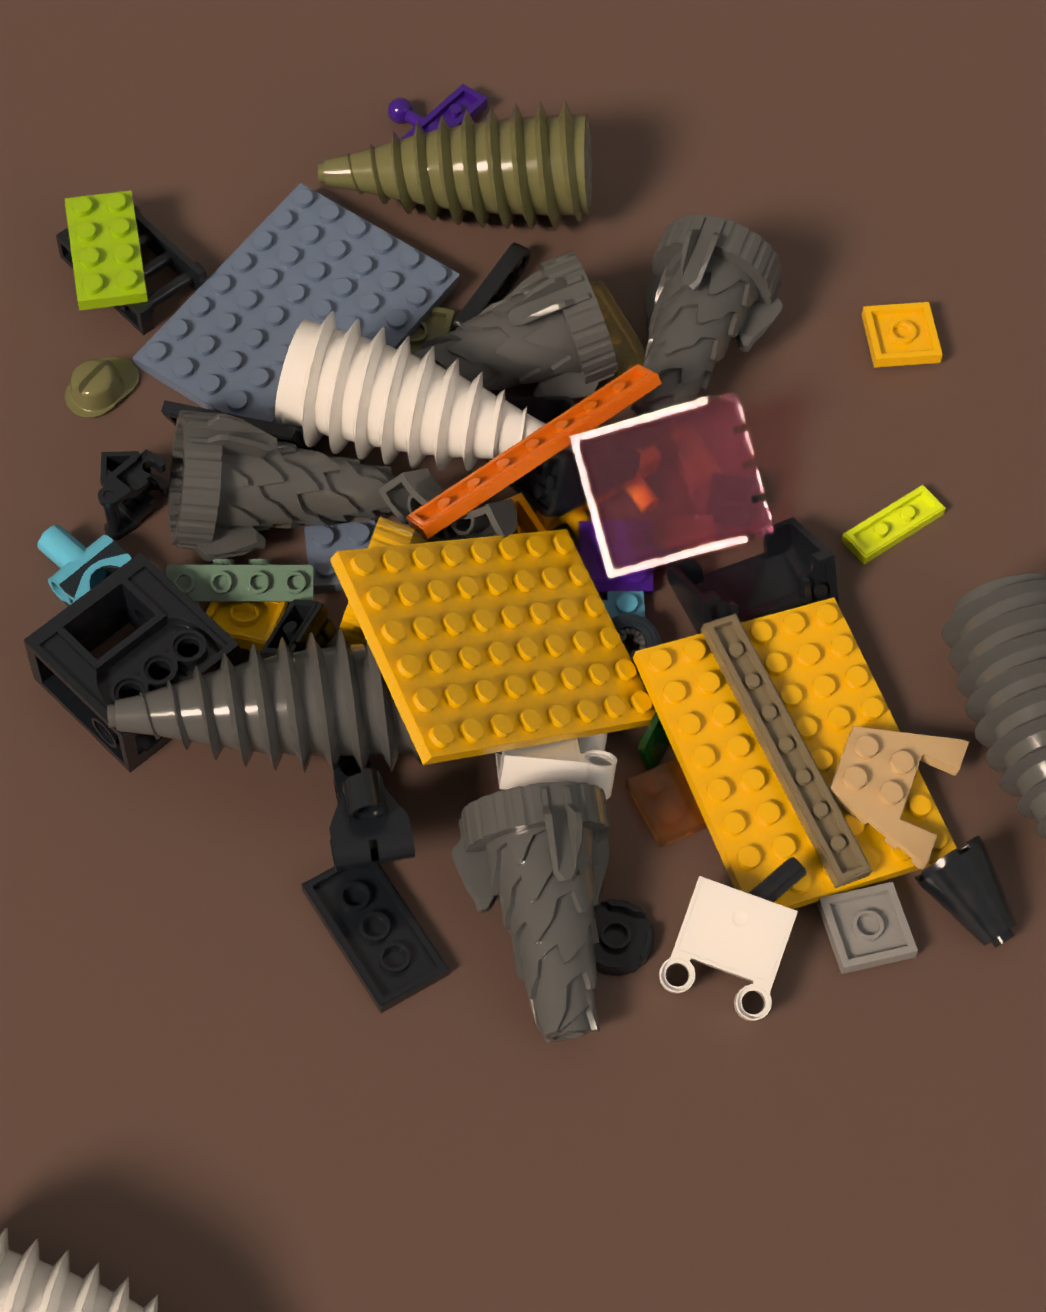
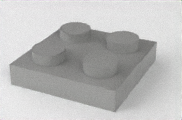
(867, 927)

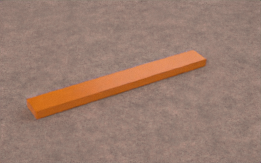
(532, 451)

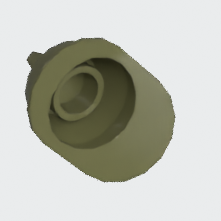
(100, 385)

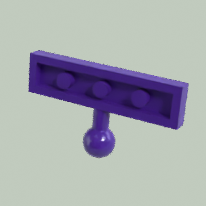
(452, 108)

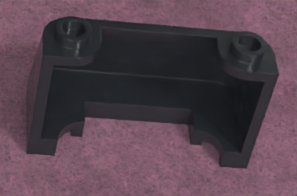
(555, 484)
(787, 575)

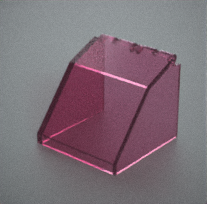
(671, 484)

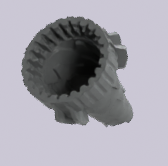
(706, 288)
(539, 333)
(242, 481)
(545, 862)

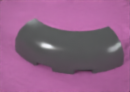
(418, 487)

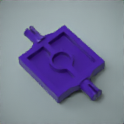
(591, 555)

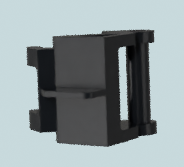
(125, 489)

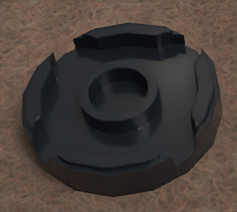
(623, 936)

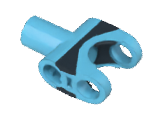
(79, 566)

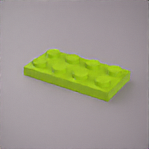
(105, 250)

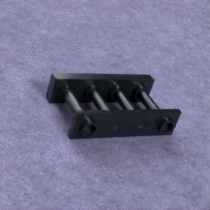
(167, 254)

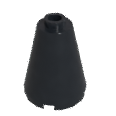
(971, 892)

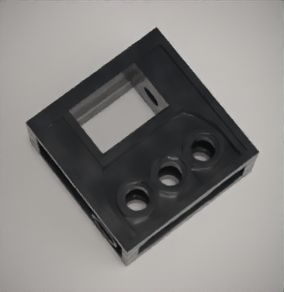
(166, 646)

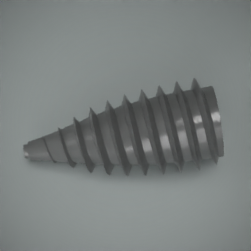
(1001, 662)
(287, 704)

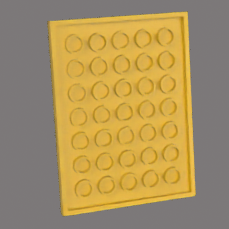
(493, 643)
(736, 789)

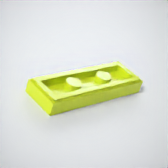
(893, 524)

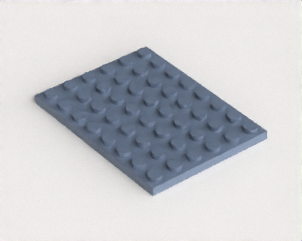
(296, 266)

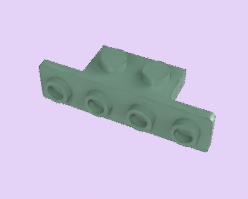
(243, 583)

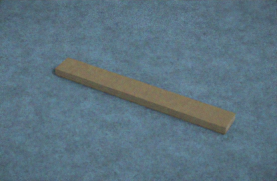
(786, 751)

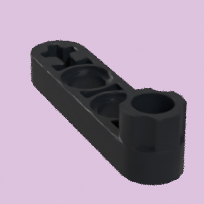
(497, 282)

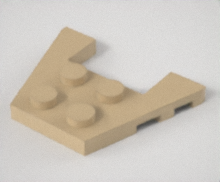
(877, 778)

